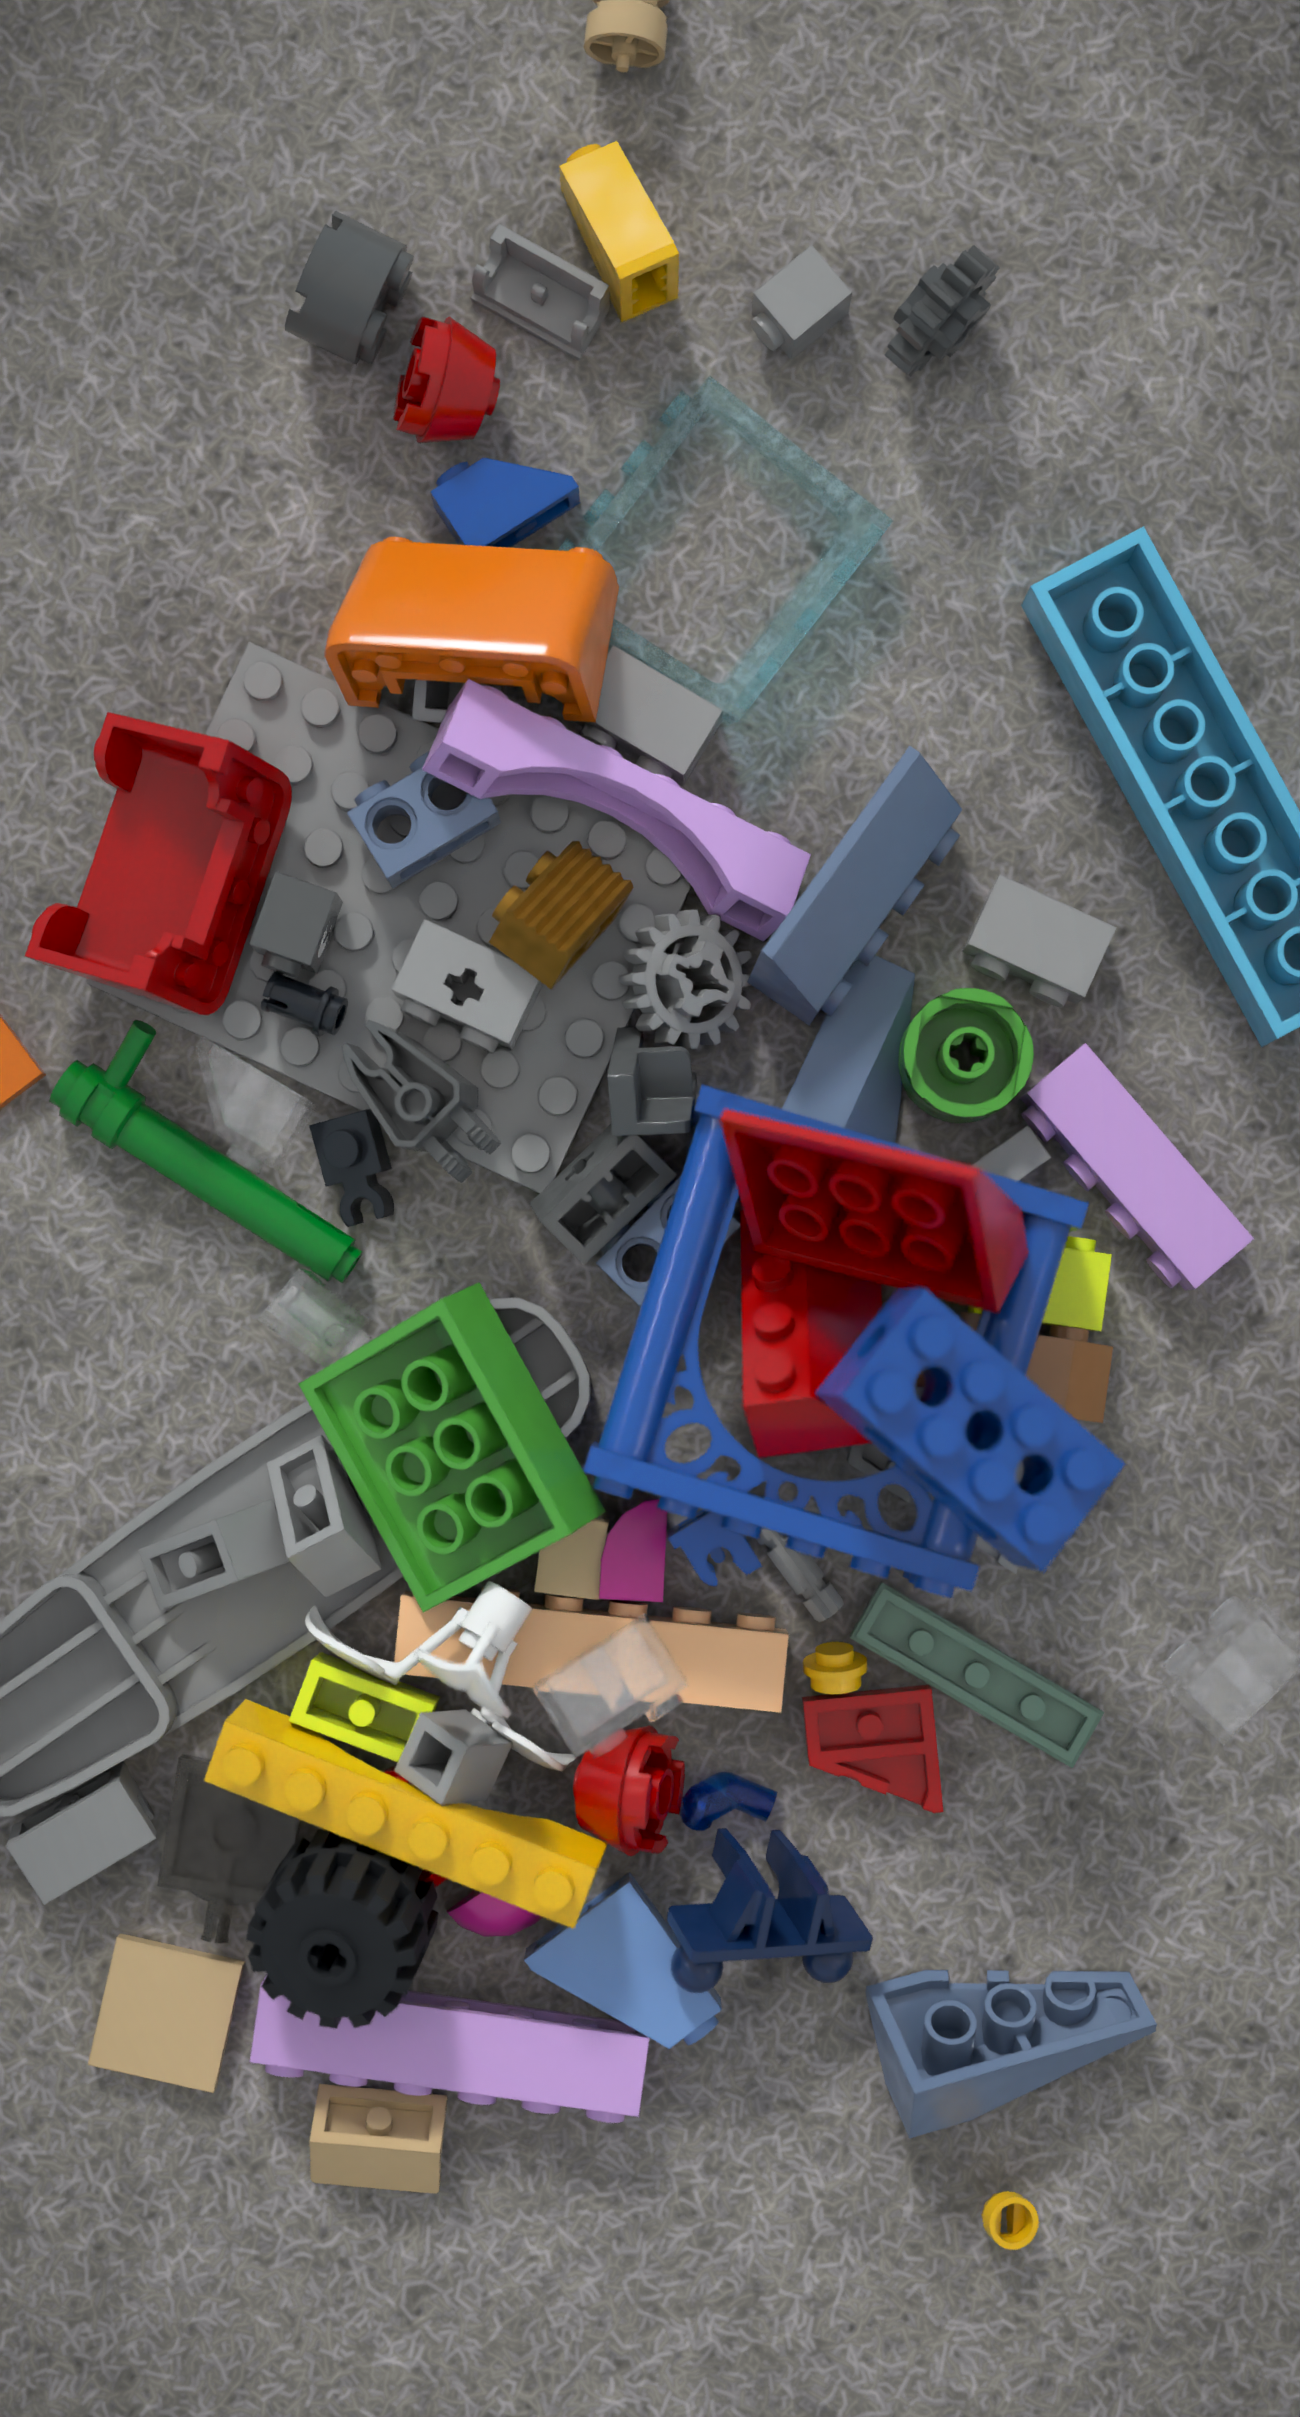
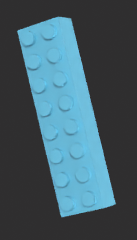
(1184, 764)

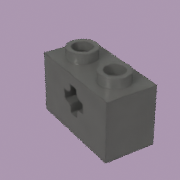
(601, 1192)

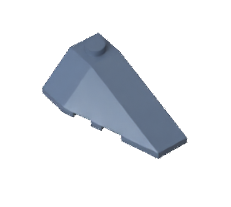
(853, 1061)
(977, 2046)

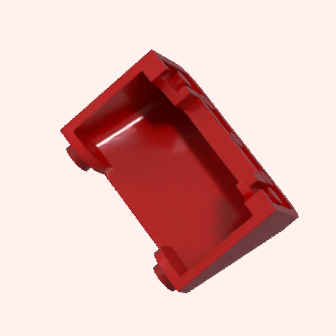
(172, 866)

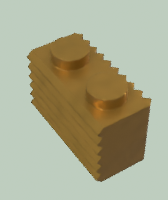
(559, 913)

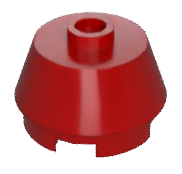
(446, 383)
(630, 1791)

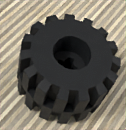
(341, 1930)

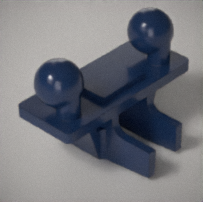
(753, 1924)

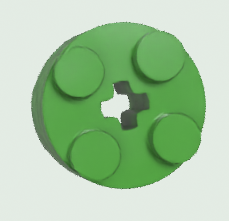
(994, 1036)

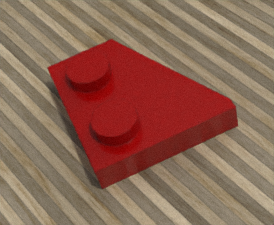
(879, 1740)

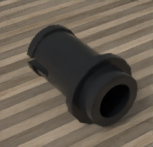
(305, 1003)

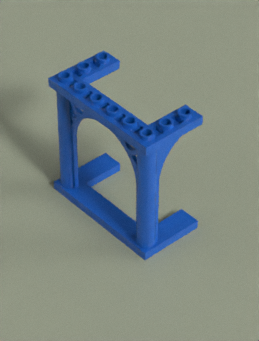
(632, 1445)

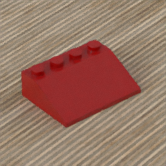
(875, 1211)

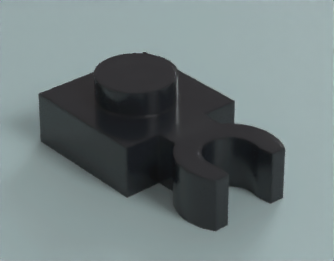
(351, 1154)

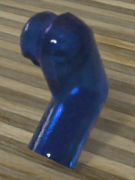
(721, 1795)

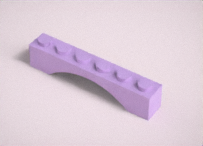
(505, 749)

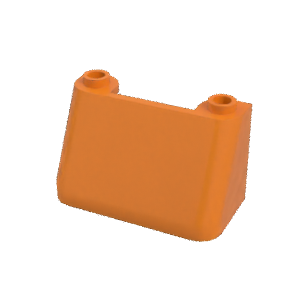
(479, 617)

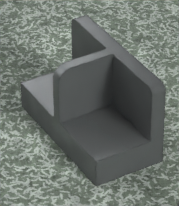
(649, 1087)

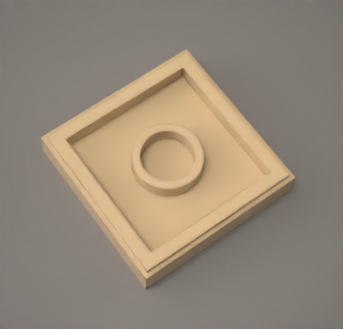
(166, 2013)

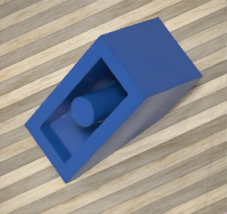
(500, 501)

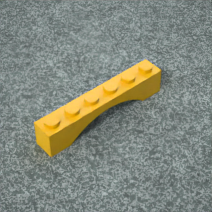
(494, 1852)

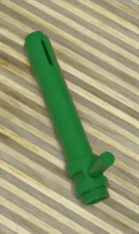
(124, 1120)

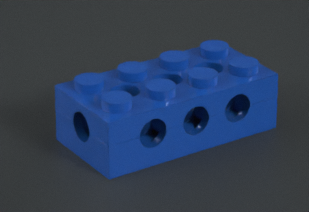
(1012, 1420)

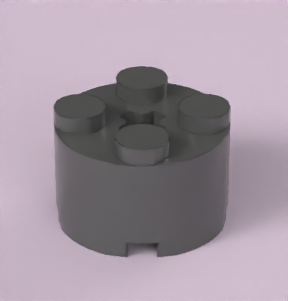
(347, 288)

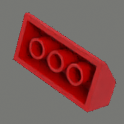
(793, 1336)

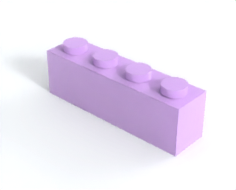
(1135, 1169)

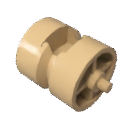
(627, 33)

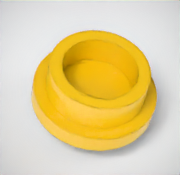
(835, 1668)

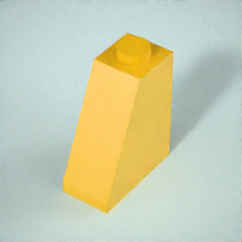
(621, 229)

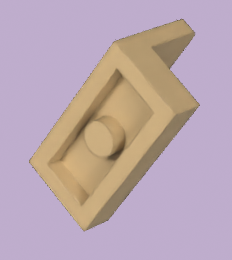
(377, 2139)

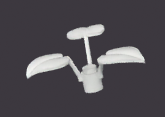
(488, 1630)

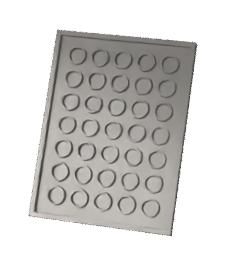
(331, 755)

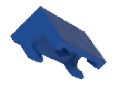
(706, 1536)

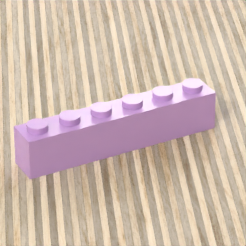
(466, 2048)

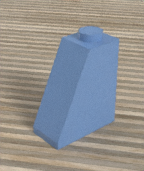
(623, 1966)

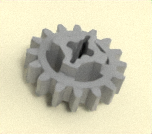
(667, 994)

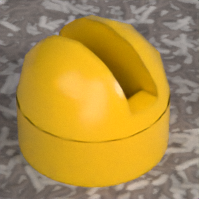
(1021, 2220)

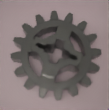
(942, 311)

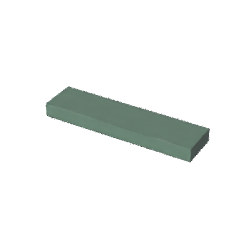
(976, 1674)

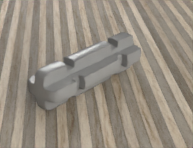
(802, 1576)

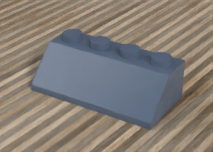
(857, 890)

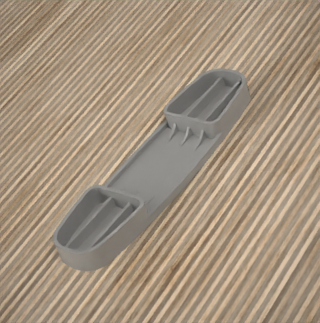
(106, 1673)

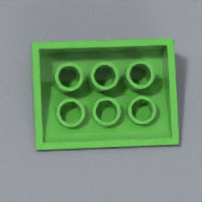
(451, 1447)

